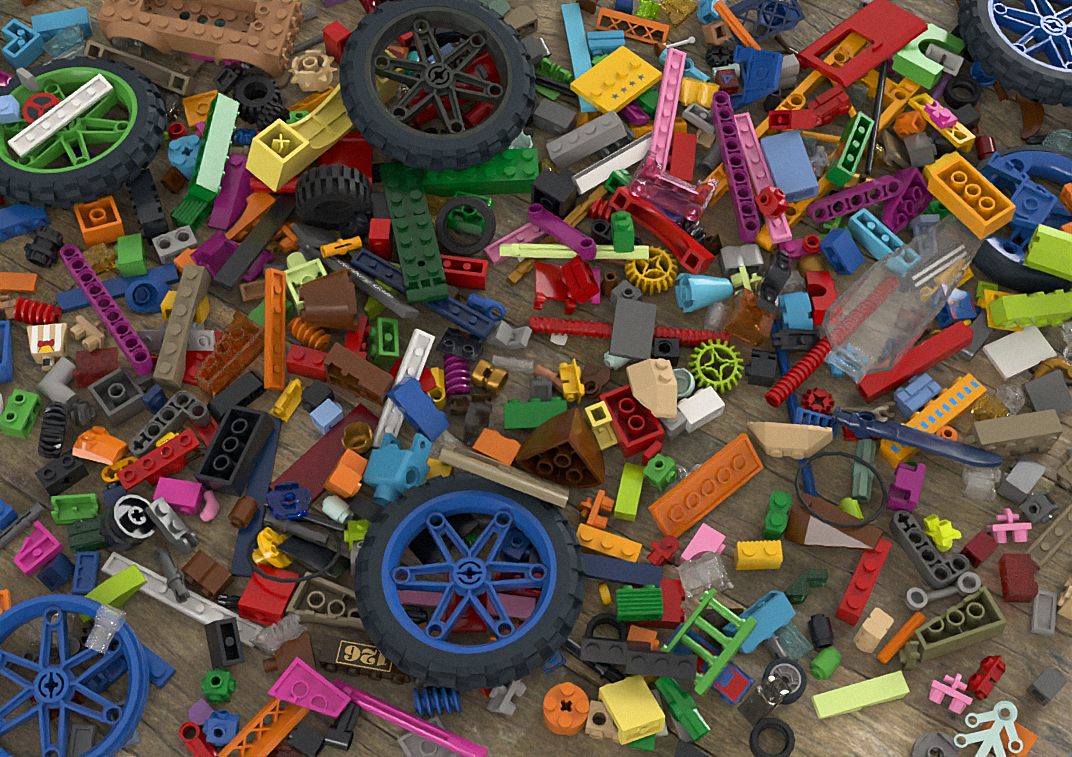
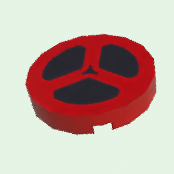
(38, 105)

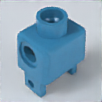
(396, 470)

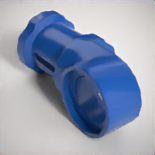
(485, 305)

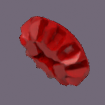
(809, 398)

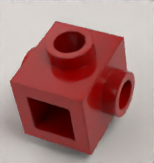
(771, 202)

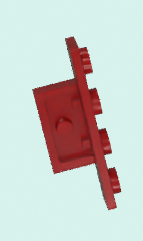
(160, 462)

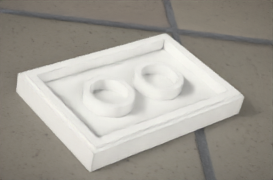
(1018, 352)

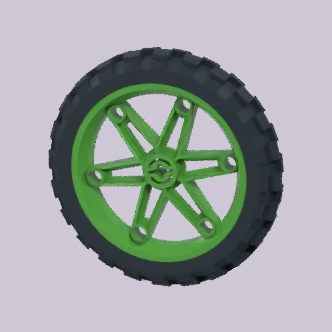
(87, 178)

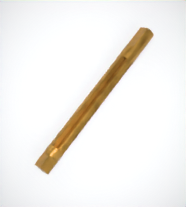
(572, 219)

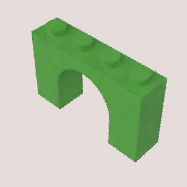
(919, 68)

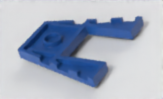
(1031, 200)

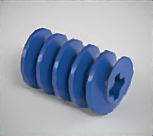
(436, 700)

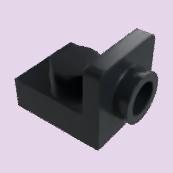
(227, 78)

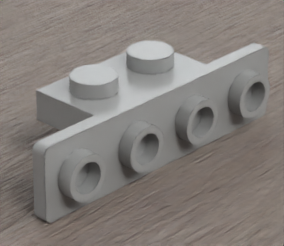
(198, 339)

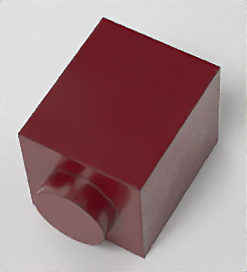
(979, 549)

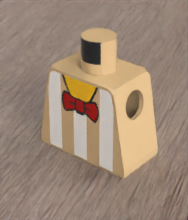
(49, 343)

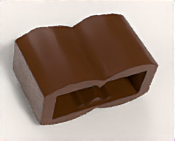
(207, 574)

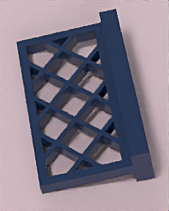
(746, 5)

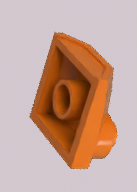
(100, 446)

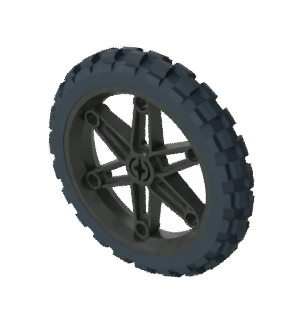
(423, 149)

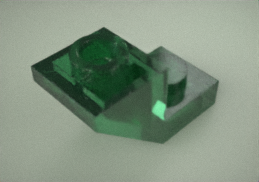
(797, 591)

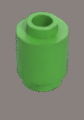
(825, 663)

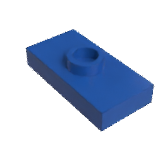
(86, 572)

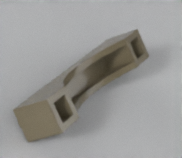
(157, 73)
(172, 356)

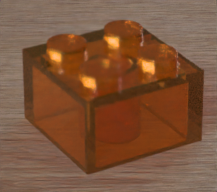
(747, 319)

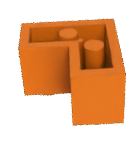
(346, 475)

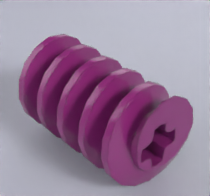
(456, 375)

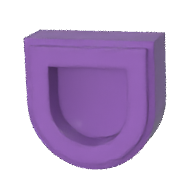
(200, 712)

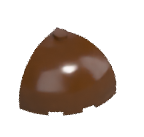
(564, 452)

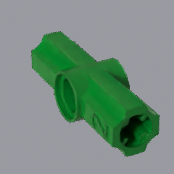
(682, 707)

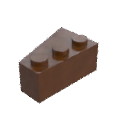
(357, 375)

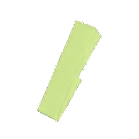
(860, 695)

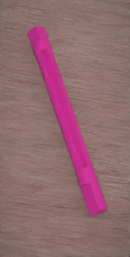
(411, 722)

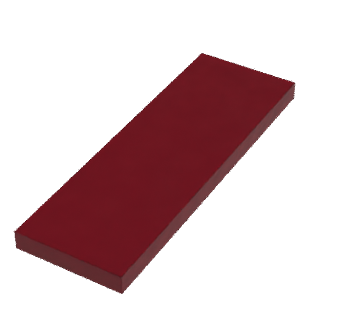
(318, 462)

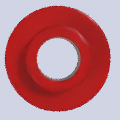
(177, 127)
(811, 239)

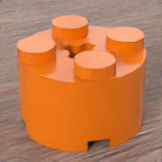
(565, 696)

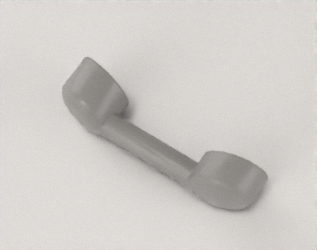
(917, 599)

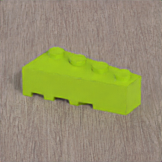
(1033, 309)

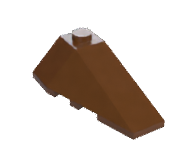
(809, 531)

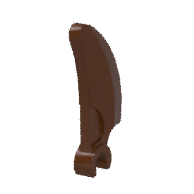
(1031, 115)

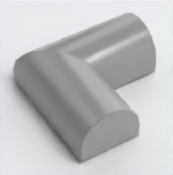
(699, 117)
(55, 381)

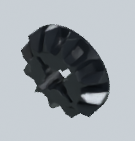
(714, 61)

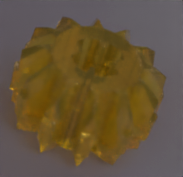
(988, 408)

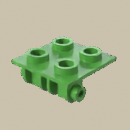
(552, 71)

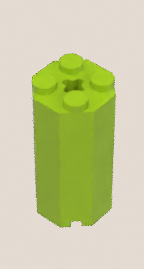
(1050, 252)

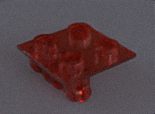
(94, 365)

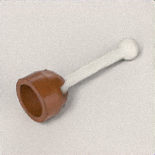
(661, 46)

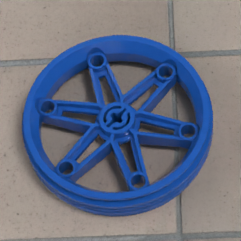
(67, 682)

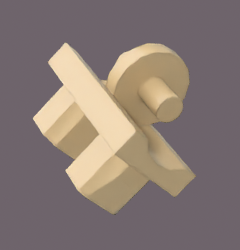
(92, 330)

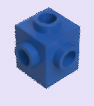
(516, 547)
(221, 727)

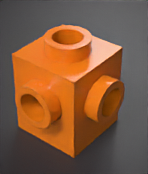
(909, 124)

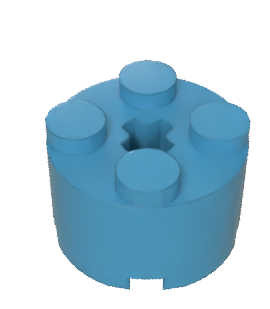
(183, 154)
(795, 311)

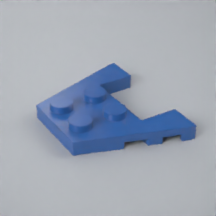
(761, 75)

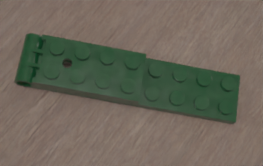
(413, 233)

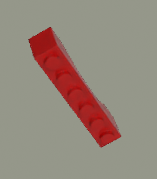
(686, 249)

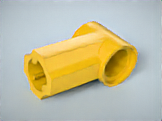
(439, 391)

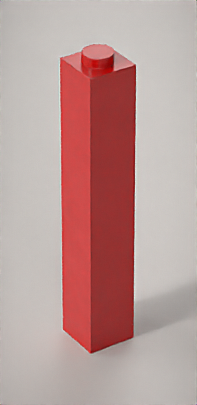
(916, 361)

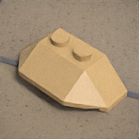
(654, 386)
(789, 439)

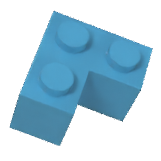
(22, 44)

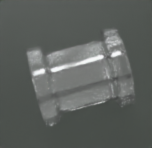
(819, 160)

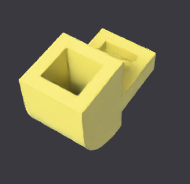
(599, 421)

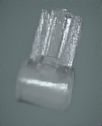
(107, 622)

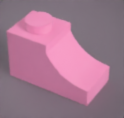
(704, 541)

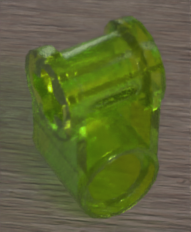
(648, 9)

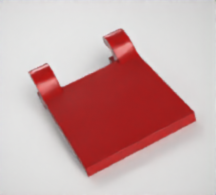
(550, 286)

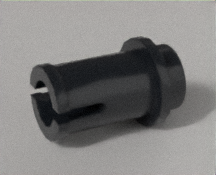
(417, 616)

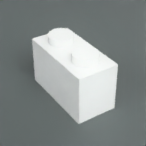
(701, 408)

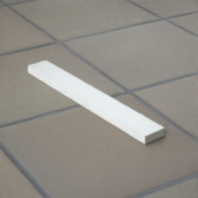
(195, 607)

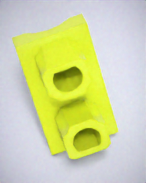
(940, 532)

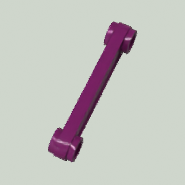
(562, 231)

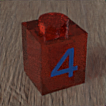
(727, 80)

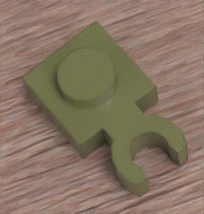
(908, 654)

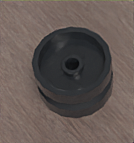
(127, 523)

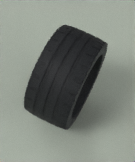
(451, 244)

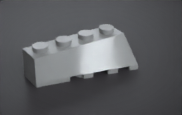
(586, 139)

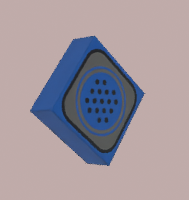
(554, 663)

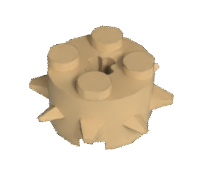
(312, 71)

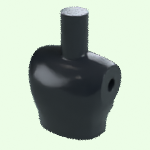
(944, 146)

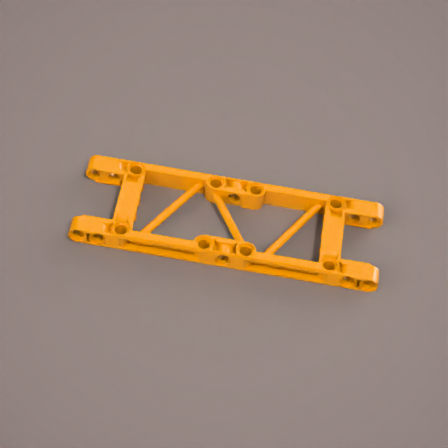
(894, 99)

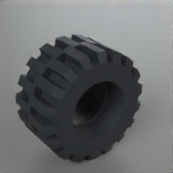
(253, 88)

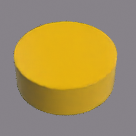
(604, 593)

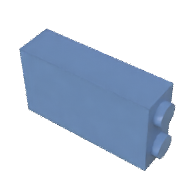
(790, 165)

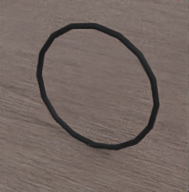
(829, 521)
(293, 580)

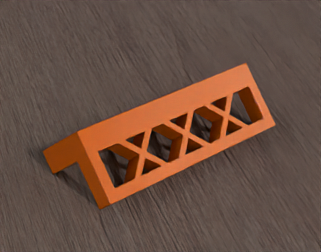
(632, 19)
(266, 736)

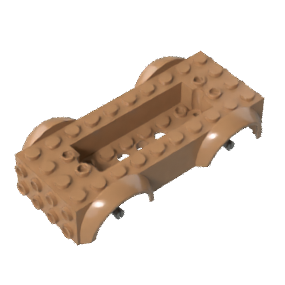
(253, 33)

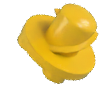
(267, 551)

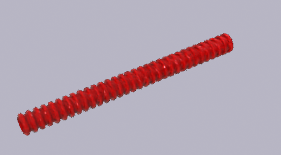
(604, 330)
(798, 373)

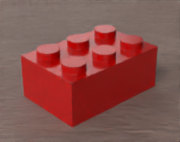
(631, 421)

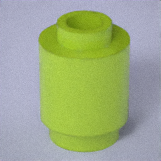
(851, 507)

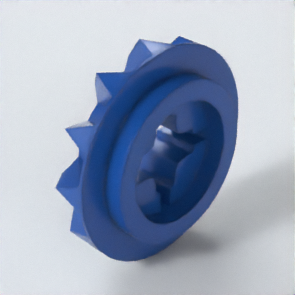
(244, 136)

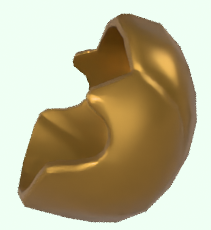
(810, 262)
(358, 437)

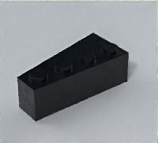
(148, 206)

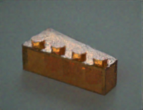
(231, 355)

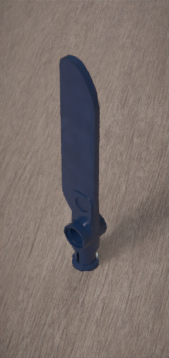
(865, 426)

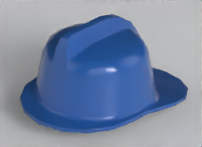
(780, 10)
(146, 295)

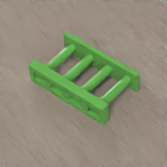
(729, 644)

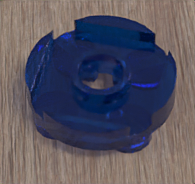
(289, 510)

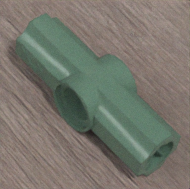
(861, 474)

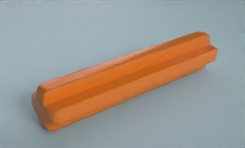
(901, 637)

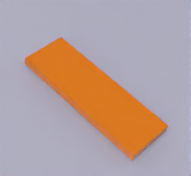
(706, 487)

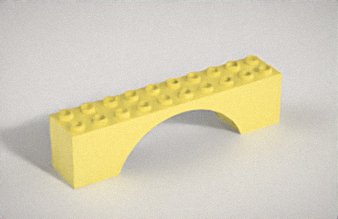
(287, 149)

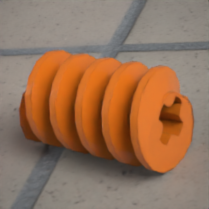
(308, 335)

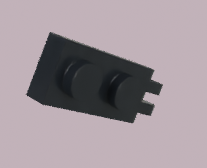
(795, 340)

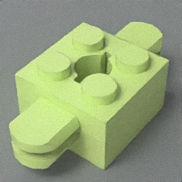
(300, 272)

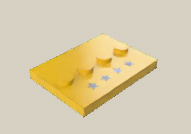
(616, 80)

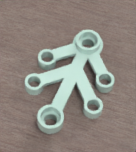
(991, 736)

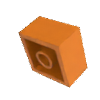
(99, 221)

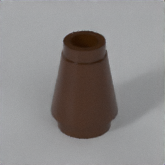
(608, 283)

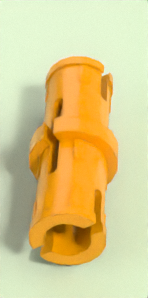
(329, 250)

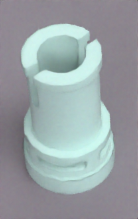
(734, 66)

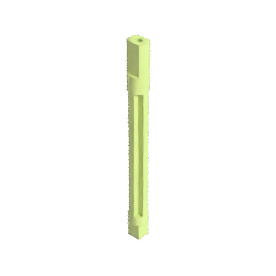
(563, 251)

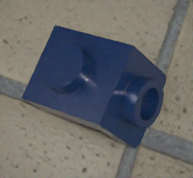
(113, 493)

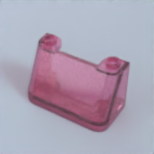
(671, 192)

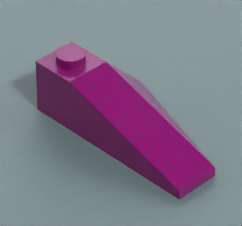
(233, 194)

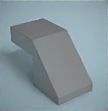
(509, 338)

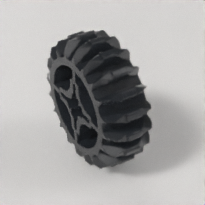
(53, 430)

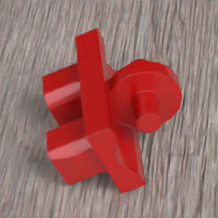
(663, 553)

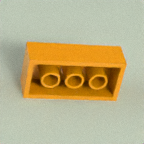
(971, 197)

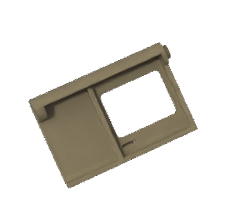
(504, 474)

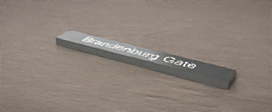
(366, 283)

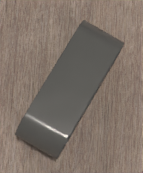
(981, 335)

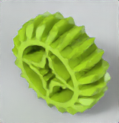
(712, 349)

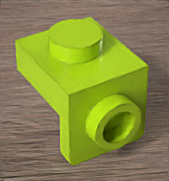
(356, 531)

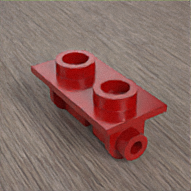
(989, 668)

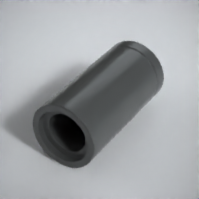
(710, 161)

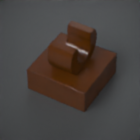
(173, 180)

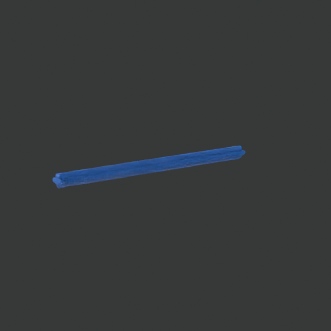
(791, 401)

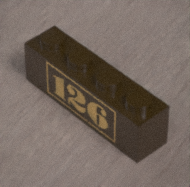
(359, 659)

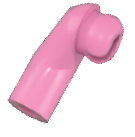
(211, 508)

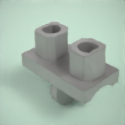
(502, 695)

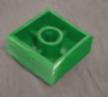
(471, 223)

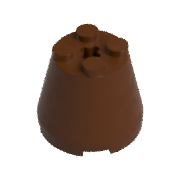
(329, 301)

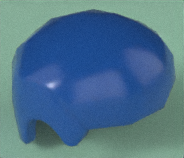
(978, 74)

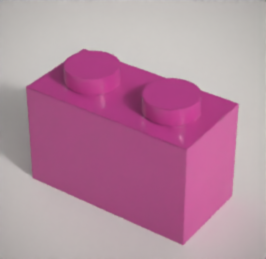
(180, 495)

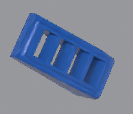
(816, 418)

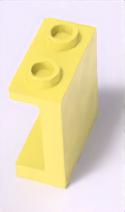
(632, 708)

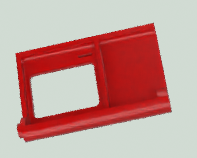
(878, 23)
(349, 151)

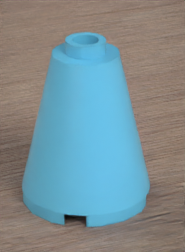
(700, 291)

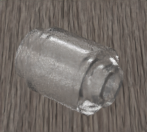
(715, 316)

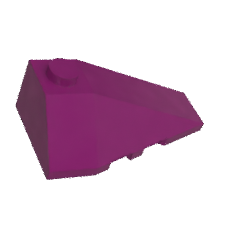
(909, 202)

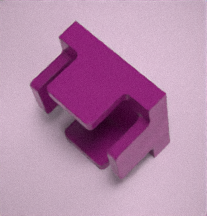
(214, 253)
(907, 487)

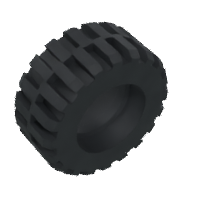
(331, 195)

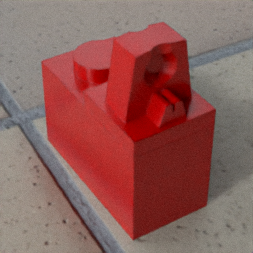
(794, 119)

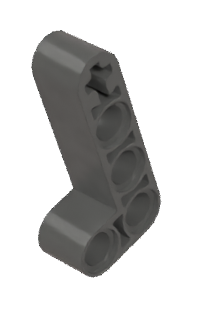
(159, 422)
(904, 527)

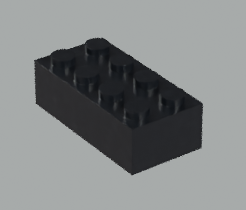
(234, 450)

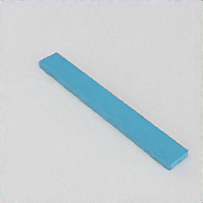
(577, 46)

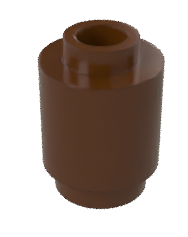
(243, 512)

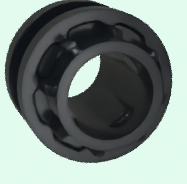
(44, 246)

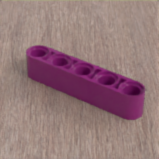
(863, 198)

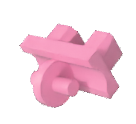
(1019, 530)
(959, 700)

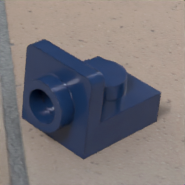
(154, 399)

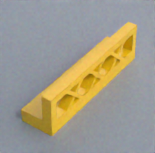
(956, 134)

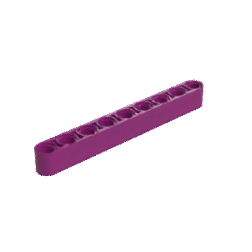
(732, 155)
(107, 310)

